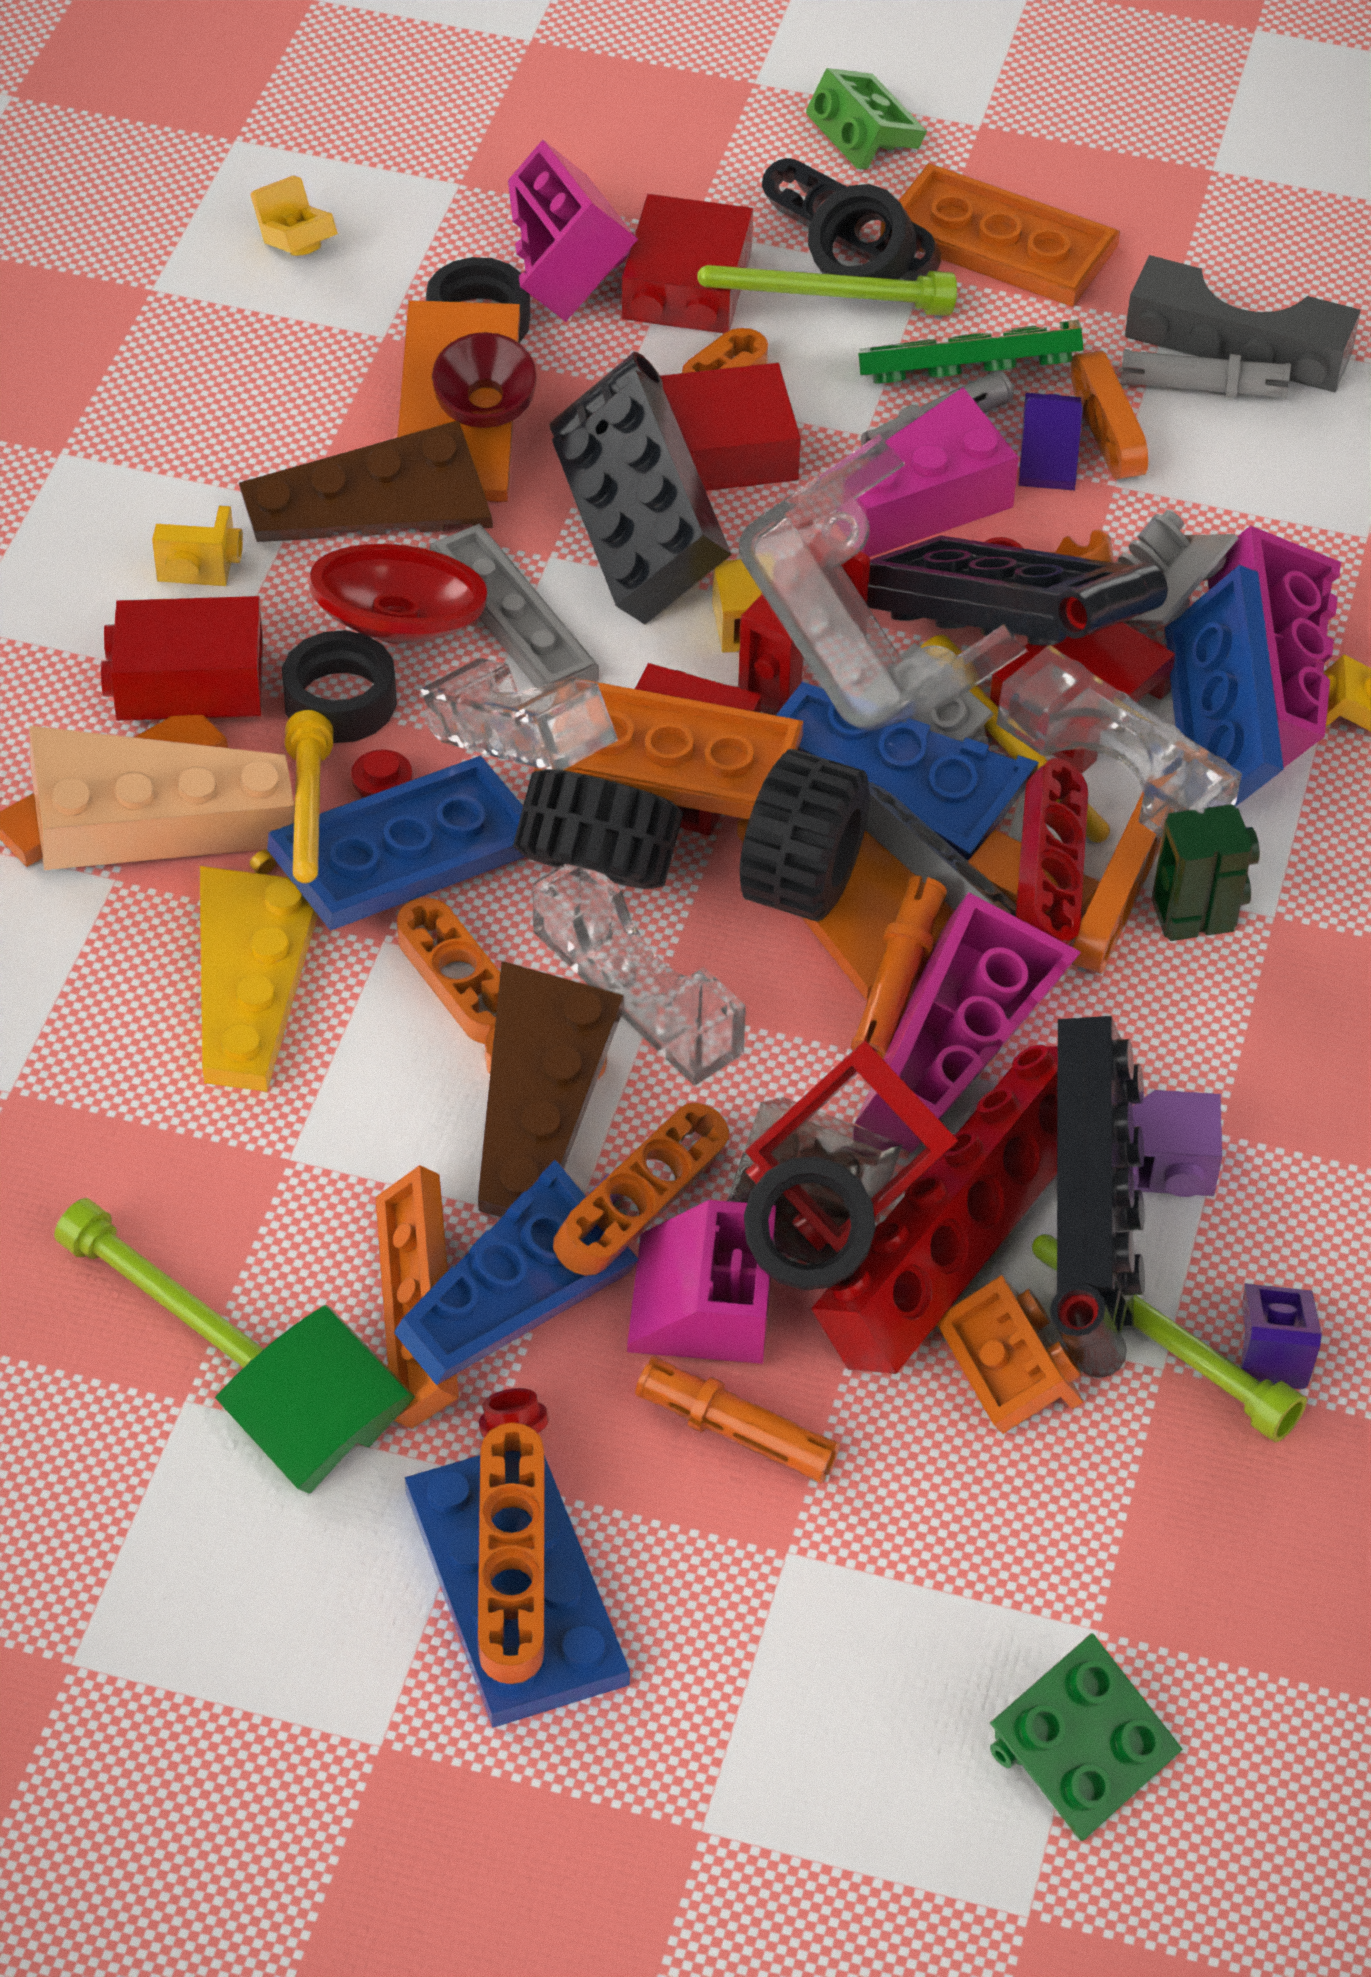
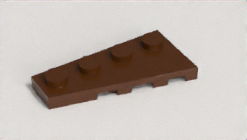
(393, 484)

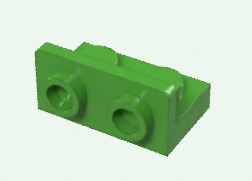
(862, 116)

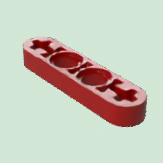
(1042, 850)

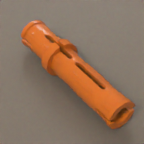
(907, 944)
(752, 1426)

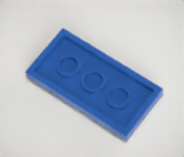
(1225, 679)
(406, 842)
(579, 1640)

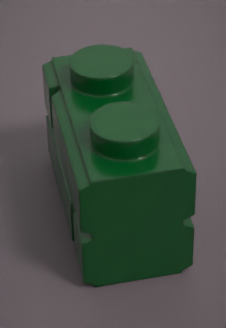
(1203, 871)

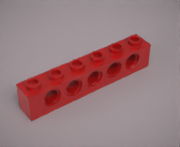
(949, 1221)

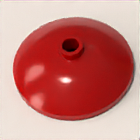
(397, 591)

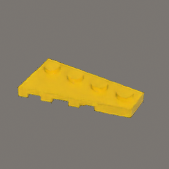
(251, 964)

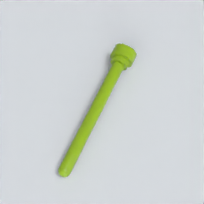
(933, 292)
(88, 1232)
(1271, 1406)

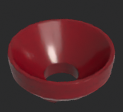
(483, 362)

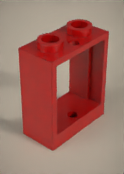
(865, 1061)

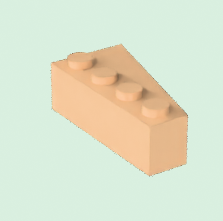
(150, 798)

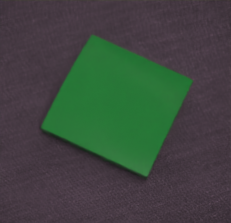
(314, 1397)

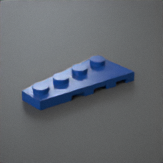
(945, 782)
(505, 1283)

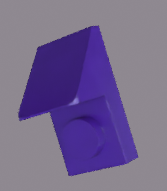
(1050, 441)
(1280, 1334)

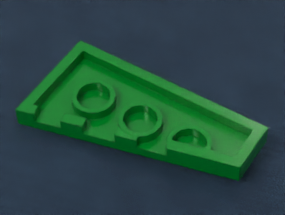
(891, 361)

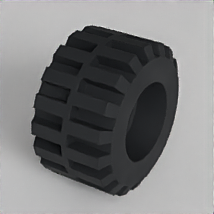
(598, 827)
(804, 834)

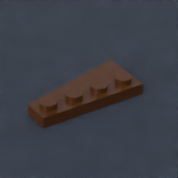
(542, 1076)

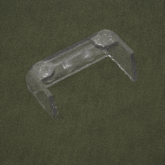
(797, 565)

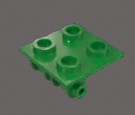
(1084, 1737)

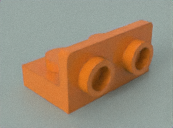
(1007, 1354)

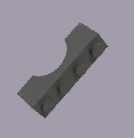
(1180, 313)

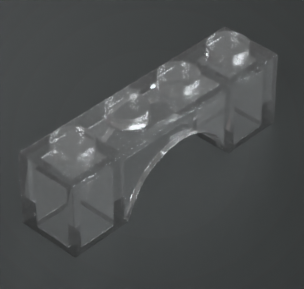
(1063, 706)
(534, 727)
(683, 1017)

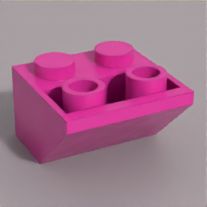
(700, 1287)

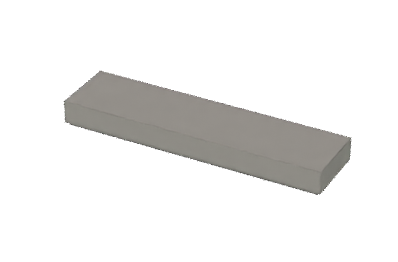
(518, 613)

